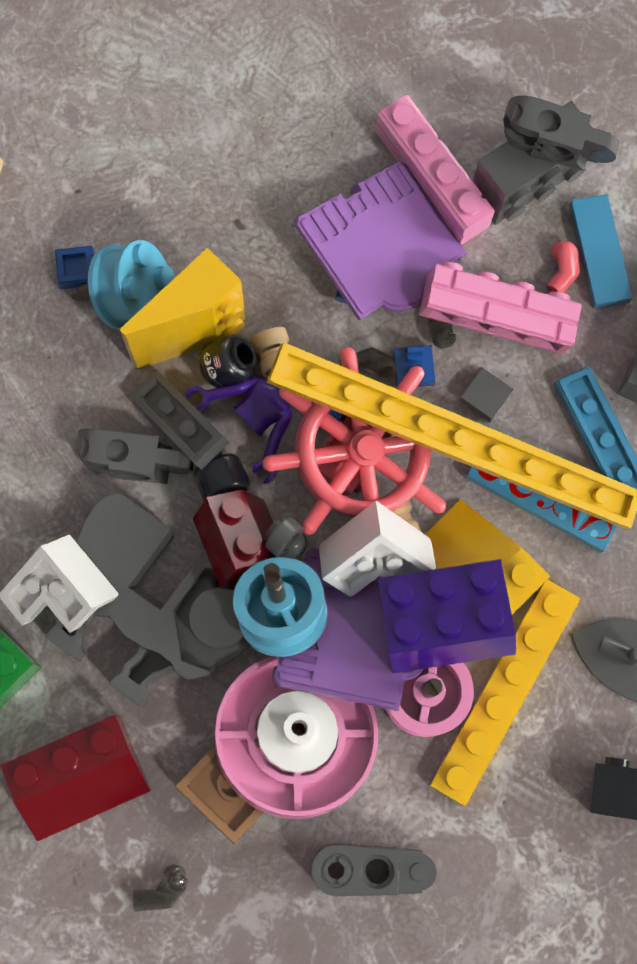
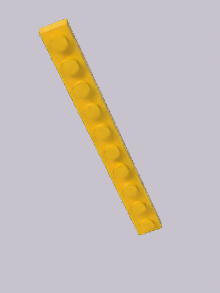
(452, 435)

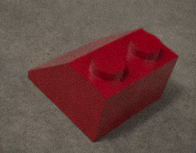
(233, 533)

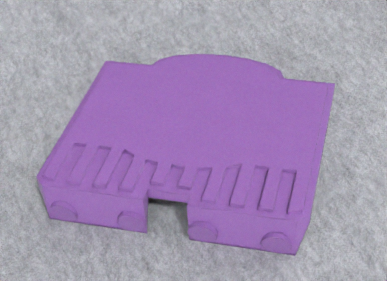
(380, 241)
(350, 655)

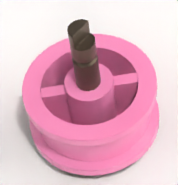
(435, 701)

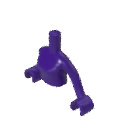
(258, 409)

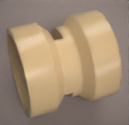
(267, 345)

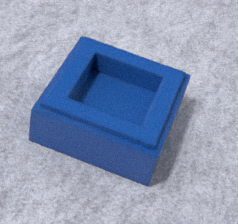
(73, 266)

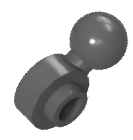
(286, 538)

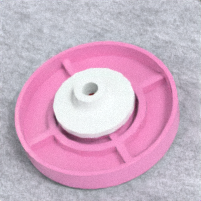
(285, 771)

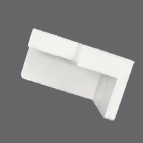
(371, 547)
(61, 579)

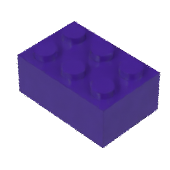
(447, 616)

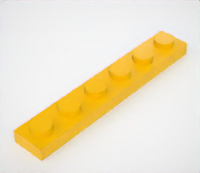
(504, 693)

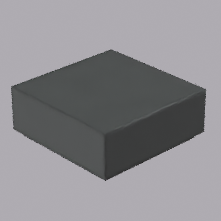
(486, 394)

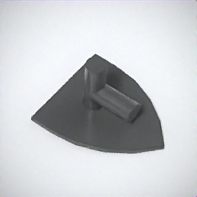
(611, 654)

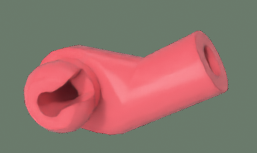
(568, 266)

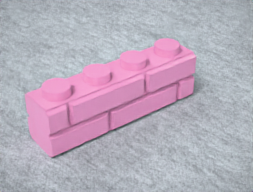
(435, 168)
(500, 308)

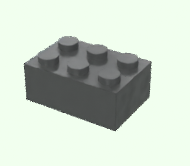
(514, 179)

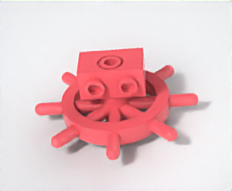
(350, 457)

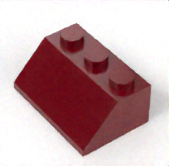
(75, 777)

